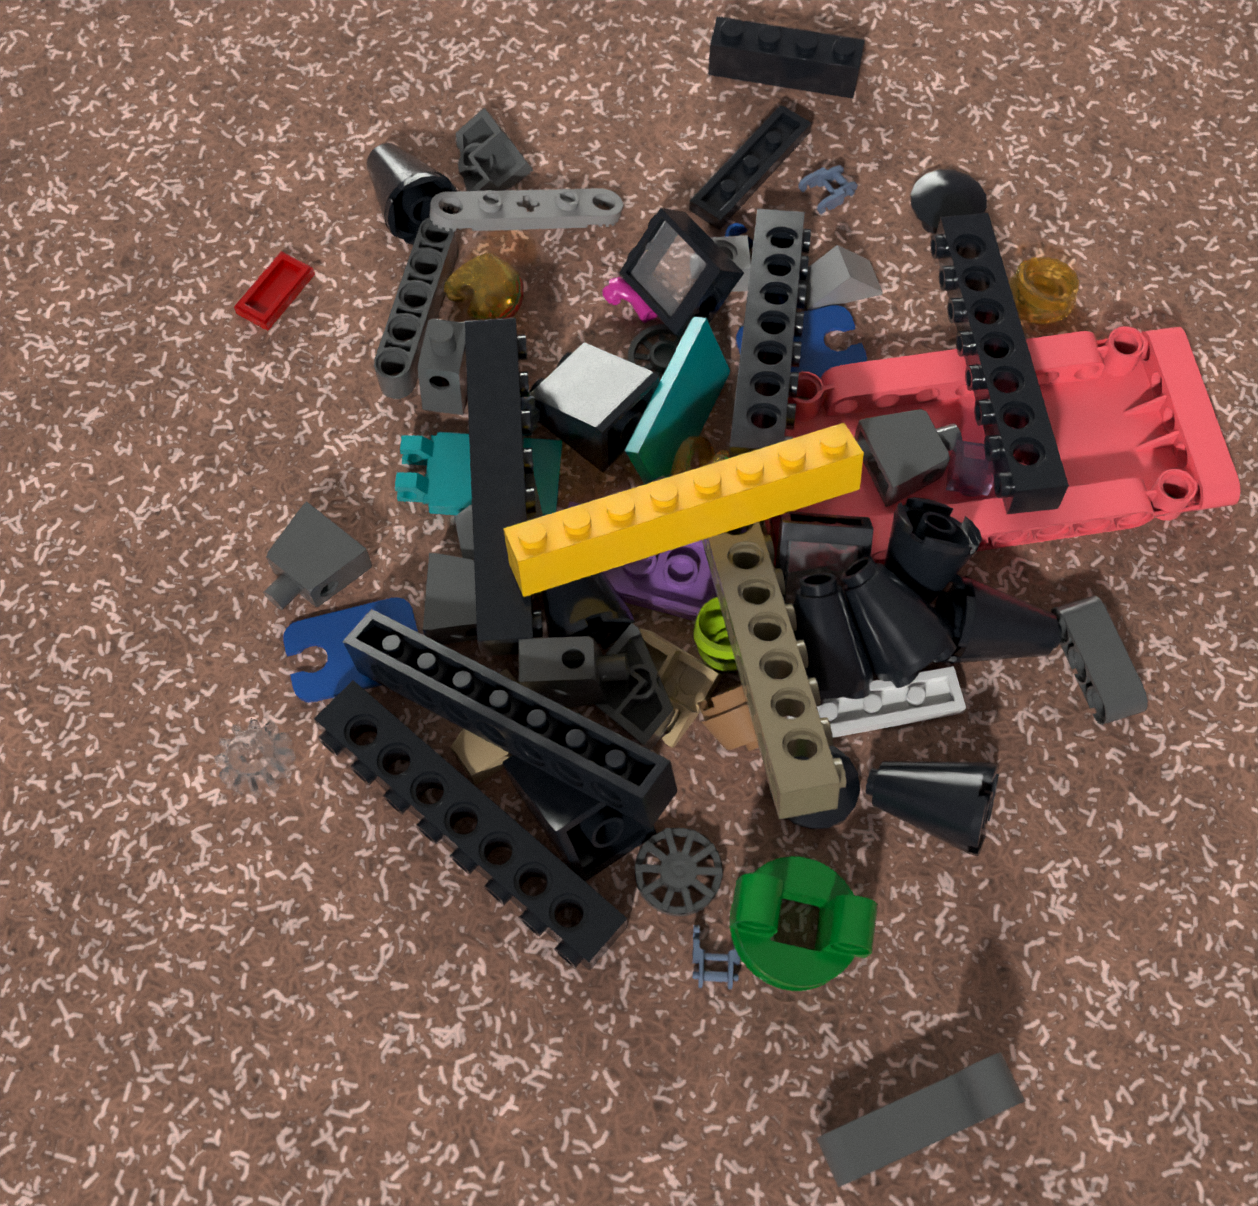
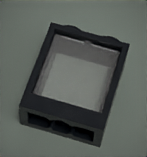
(680, 270)
(819, 545)

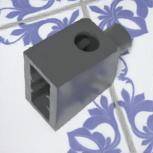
(443, 356)
(904, 452)
(313, 559)
(450, 599)
(569, 669)

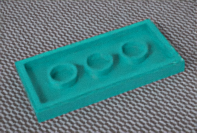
(679, 402)

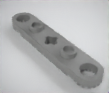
(507, 209)

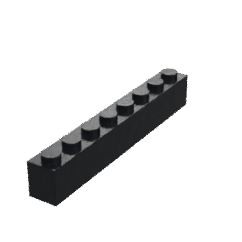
(499, 480)

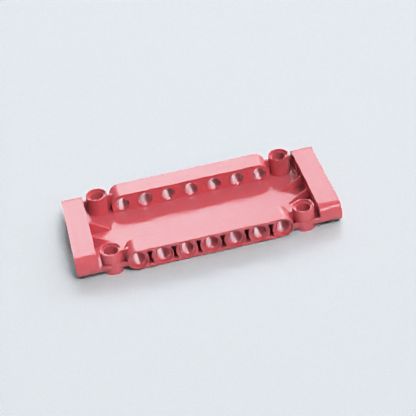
(1120, 409)

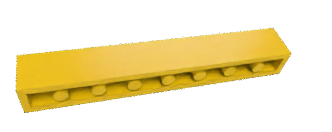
(683, 509)

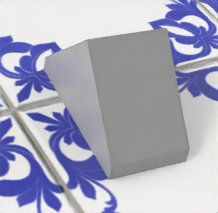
(839, 279)

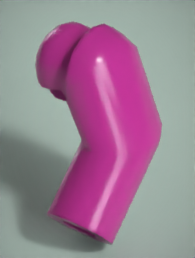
(620, 289)

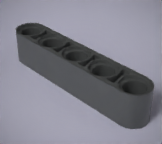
(431, 254)

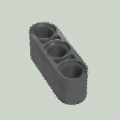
(1101, 660)

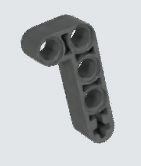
(920, 1119)

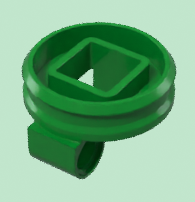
(843, 925)

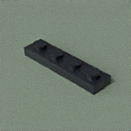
(749, 167)

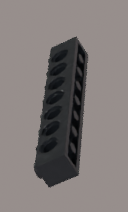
(769, 331)
(998, 365)
(358, 712)
(514, 718)

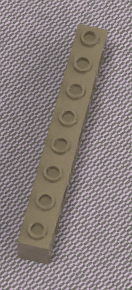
(766, 649)

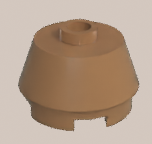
(729, 719)

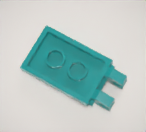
(449, 472)

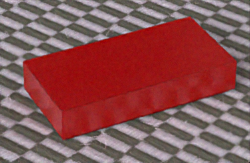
(274, 290)

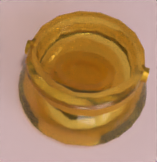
(1044, 290)

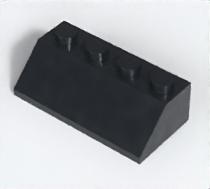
(785, 57)

